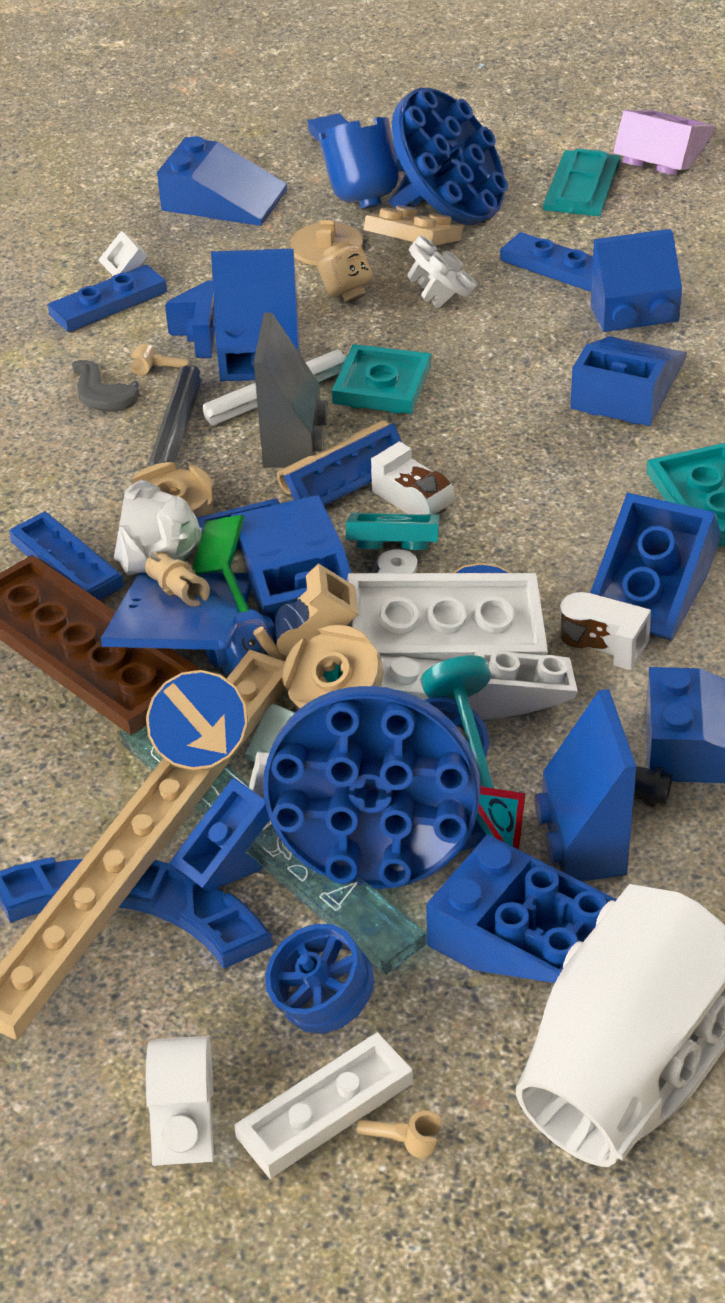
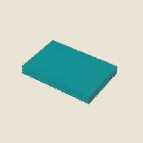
(693, 480)

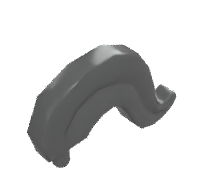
(99, 395)

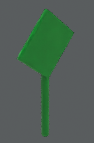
(217, 552)

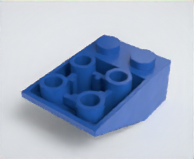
(243, 290)
(624, 379)
(283, 546)
(511, 913)

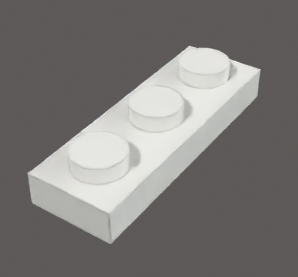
(323, 1104)

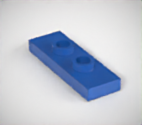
(549, 260)
(107, 298)
(341, 469)
(66, 554)

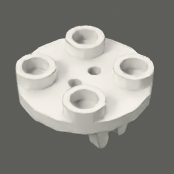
(438, 273)

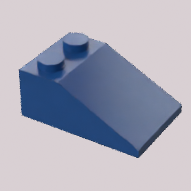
(217, 184)
(658, 559)
(686, 724)
(590, 796)

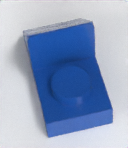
(194, 316)
(218, 844)

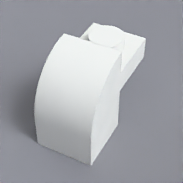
(180, 1100)

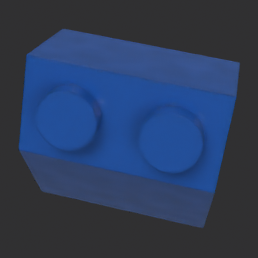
(636, 280)

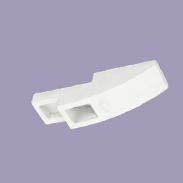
(516, 686)

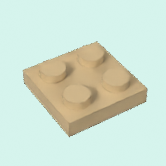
(407, 225)

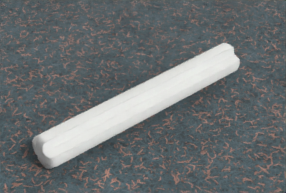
(245, 398)

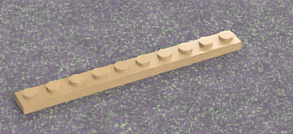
(116, 864)

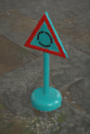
(459, 678)

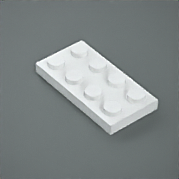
(449, 613)

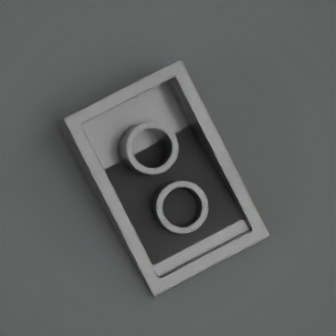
(287, 399)

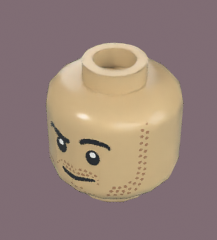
(345, 271)

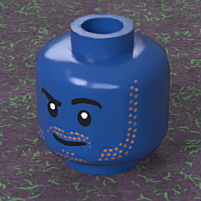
(242, 640)

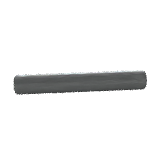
(176, 416)

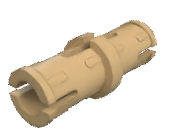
(177, 578)

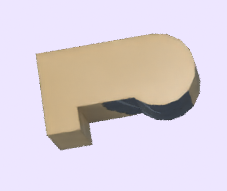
(324, 603)

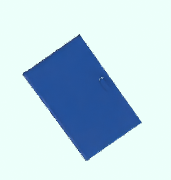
(163, 621)

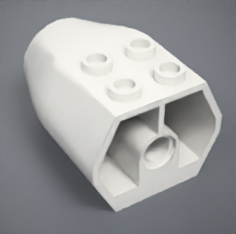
(628, 1025)

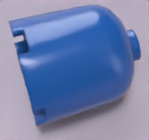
(360, 161)

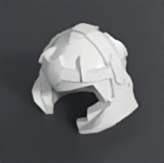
(154, 523)

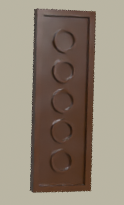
(61, 634)

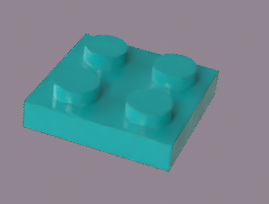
(381, 379)
(374, 529)

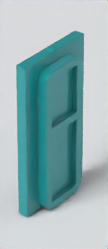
(582, 182)

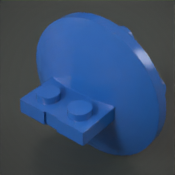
(446, 157)
(372, 786)

